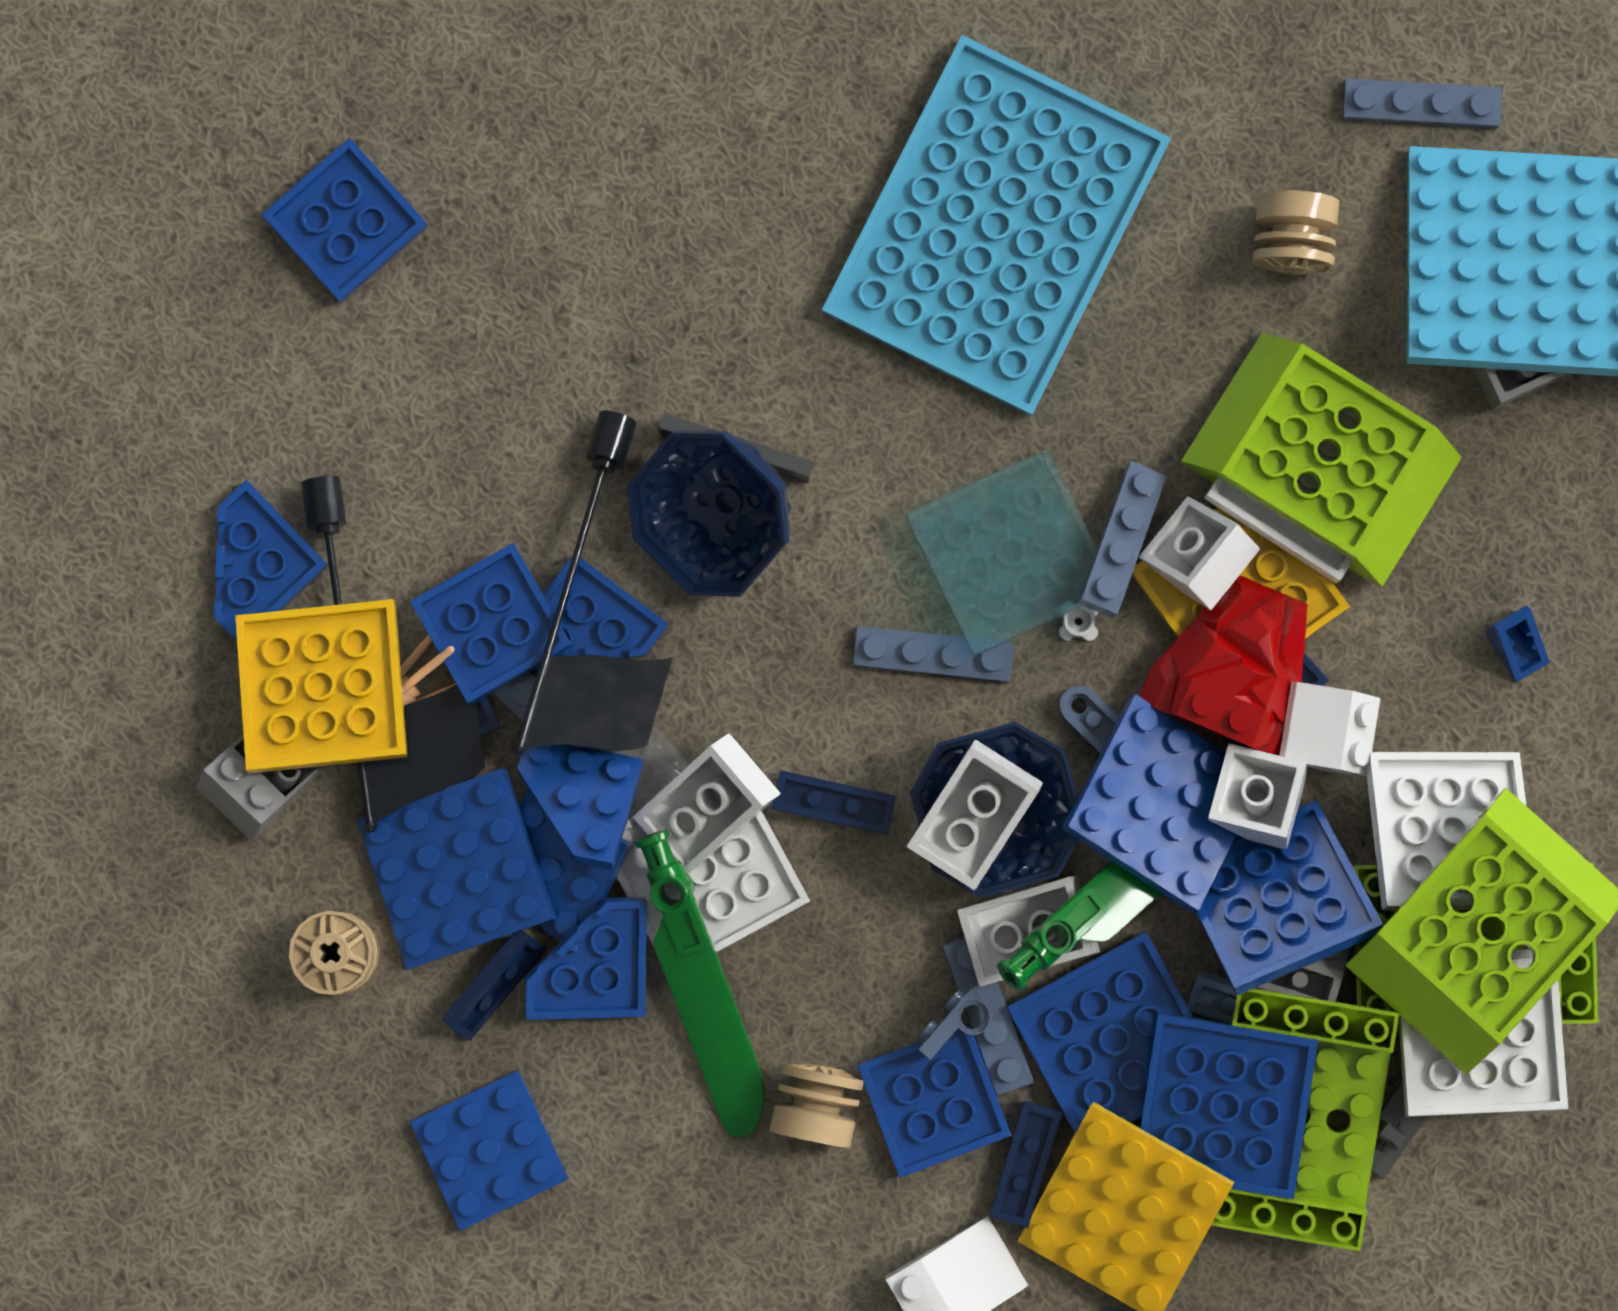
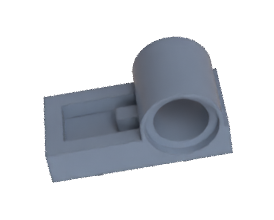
(936, 1035)

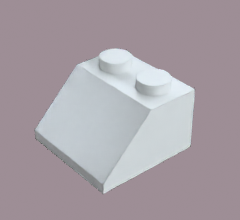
(1200, 552)
(1329, 728)
(1258, 795)

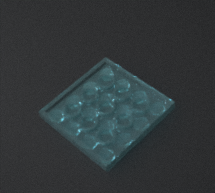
(1006, 551)

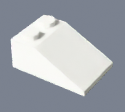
(708, 802)
(975, 814)
(1000, 925)
(959, 1274)

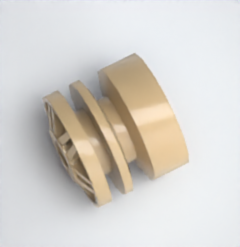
(1295, 224)
(357, 950)
(816, 1105)

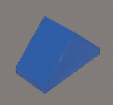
(1518, 643)

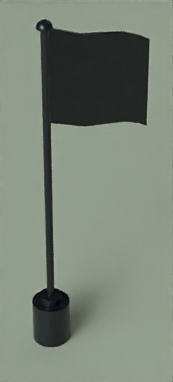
(594, 697)
(440, 729)

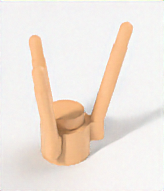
(409, 688)

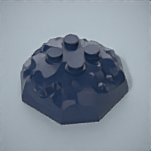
(709, 512)
(1037, 844)

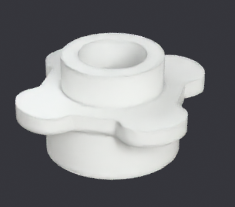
(1086, 630)

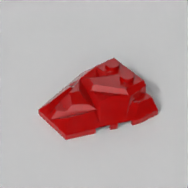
(1235, 666)

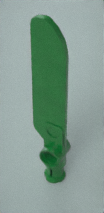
(1089, 915)
(703, 993)

